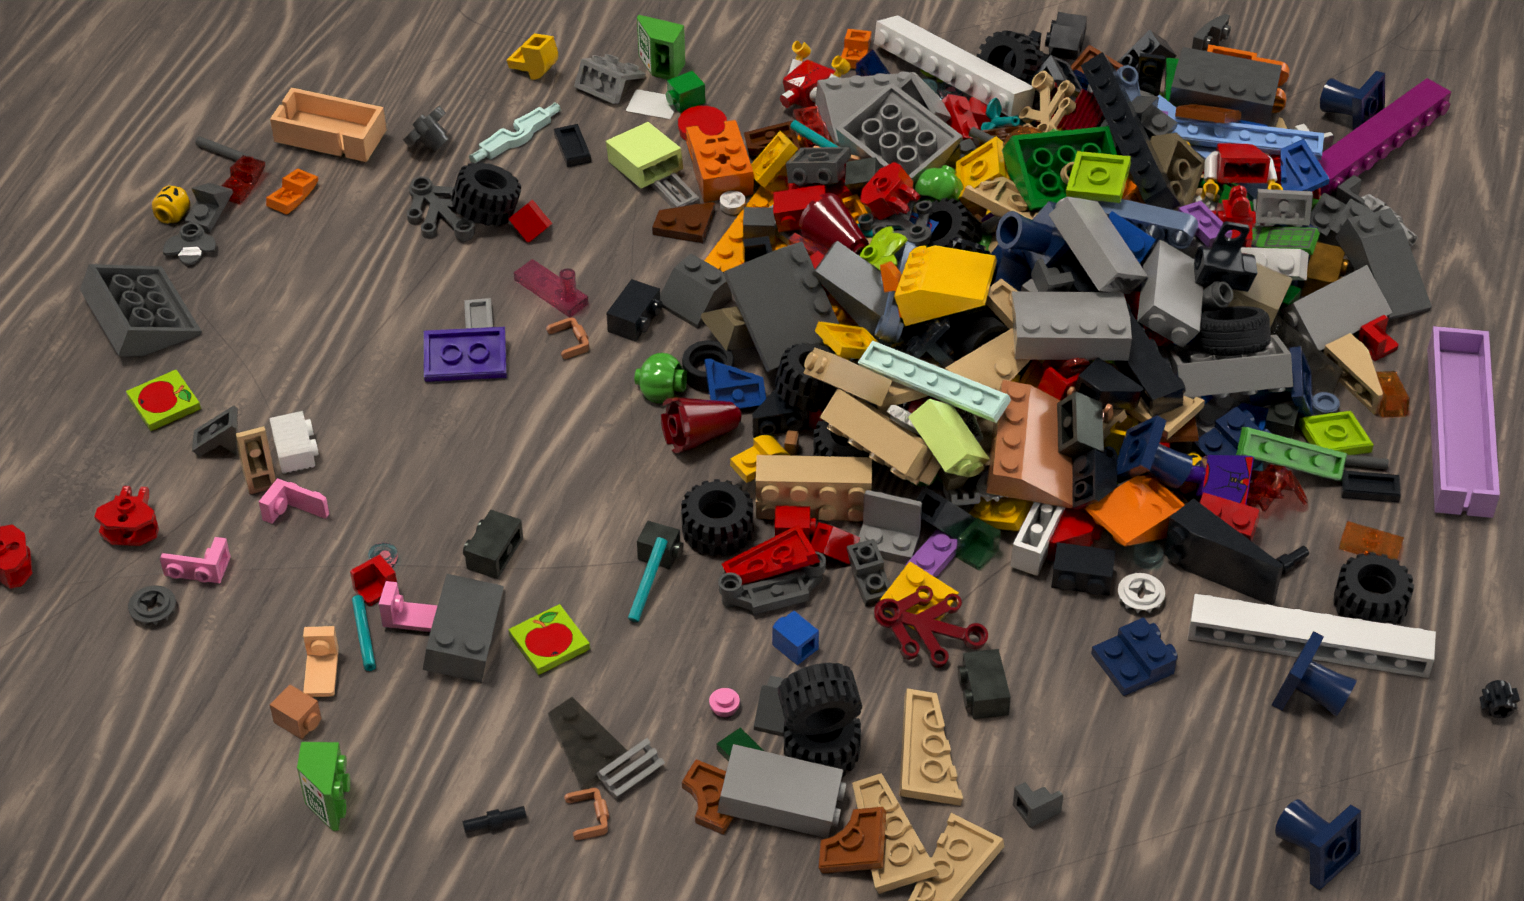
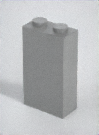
(1097, 245)
(1169, 296)
(1337, 308)
(781, 791)

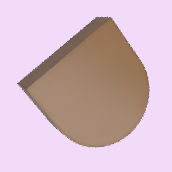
(792, 442)

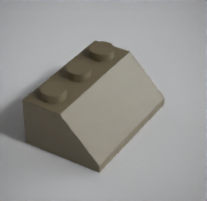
(1180, 164)
(1265, 292)
(728, 328)

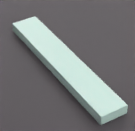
(935, 381)

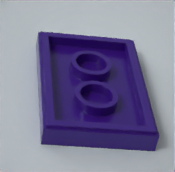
(464, 354)

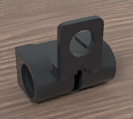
(1225, 261)

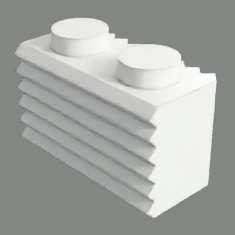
(292, 441)

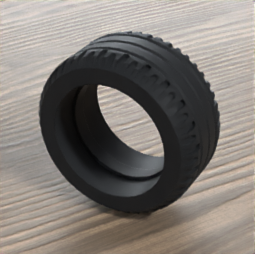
(1234, 331)

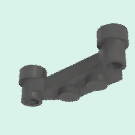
(772, 592)

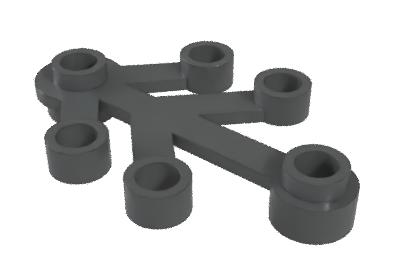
(423, 189)
(917, 234)

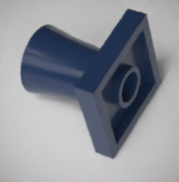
(1358, 103)
(1036, 237)
(1301, 391)
(1144, 453)
(1315, 680)
(1329, 844)

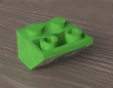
(661, 46)
(324, 780)

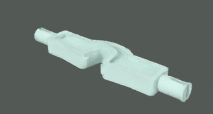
(525, 128)

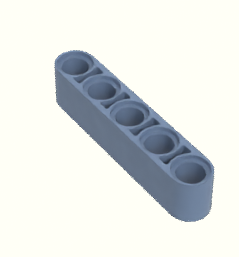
(1161, 223)

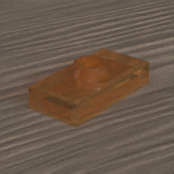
(1364, 539)

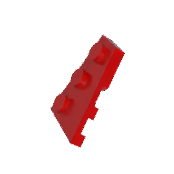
(775, 556)

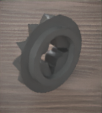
(147, 597)

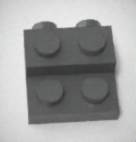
(818, 165)
(1330, 216)

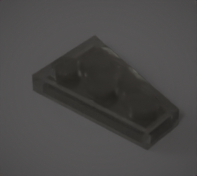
(584, 741)

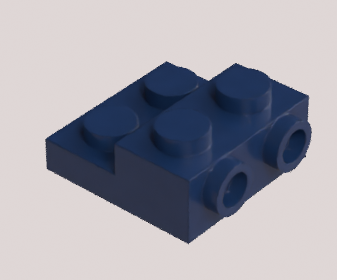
(1225, 435)
(1136, 656)

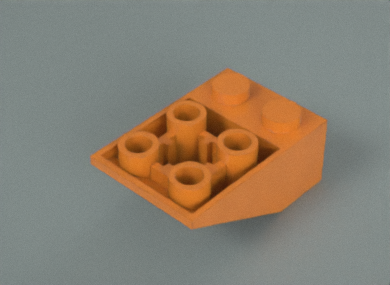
(1136, 511)

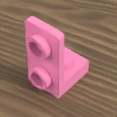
(288, 493)
(204, 570)
(404, 615)

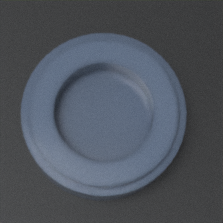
(1325, 403)

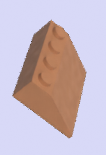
(1025, 449)

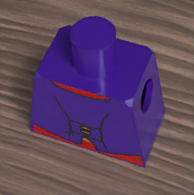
(1223, 476)

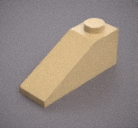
(1358, 369)
(255, 459)

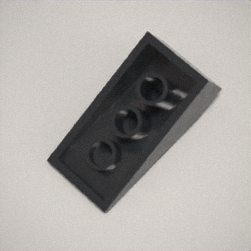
(1221, 554)

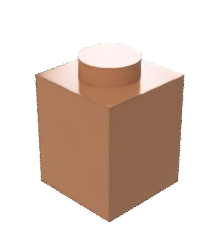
(295, 712)

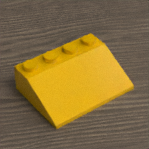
(943, 282)

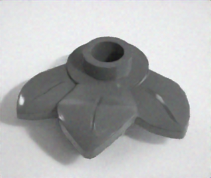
(189, 243)

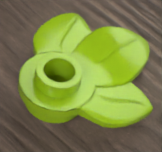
(883, 247)

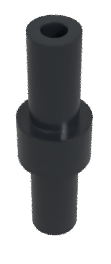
(1289, 560)
(494, 819)

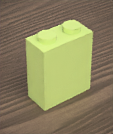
(644, 154)
(949, 438)

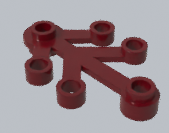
(925, 624)

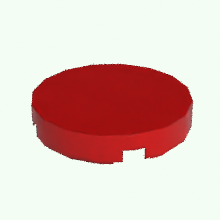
(707, 118)

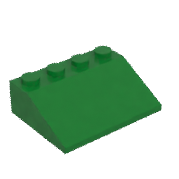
(1038, 158)

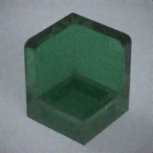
(978, 544)

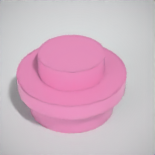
(724, 702)

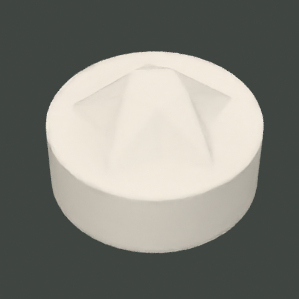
(732, 202)

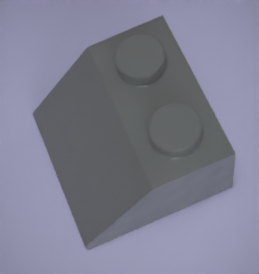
(695, 289)

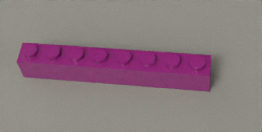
(1384, 133)

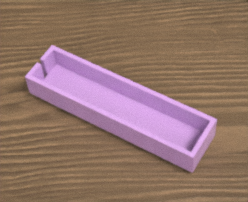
(1462, 422)

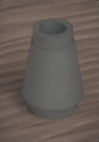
(1216, 296)

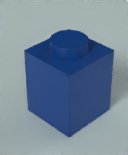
(795, 637)

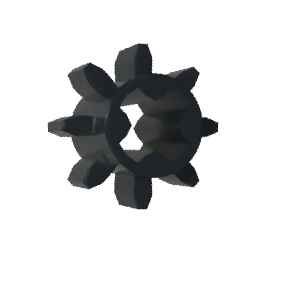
(1499, 699)

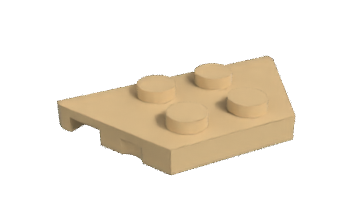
(999, 197)

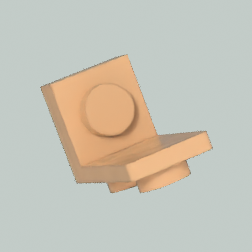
(321, 661)

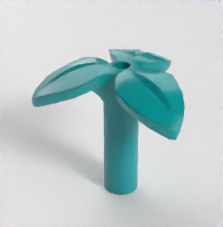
(993, 112)

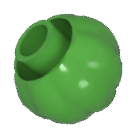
(939, 184)
(660, 377)

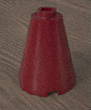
(830, 222)
(697, 421)

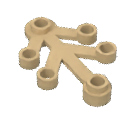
(1044, 85)

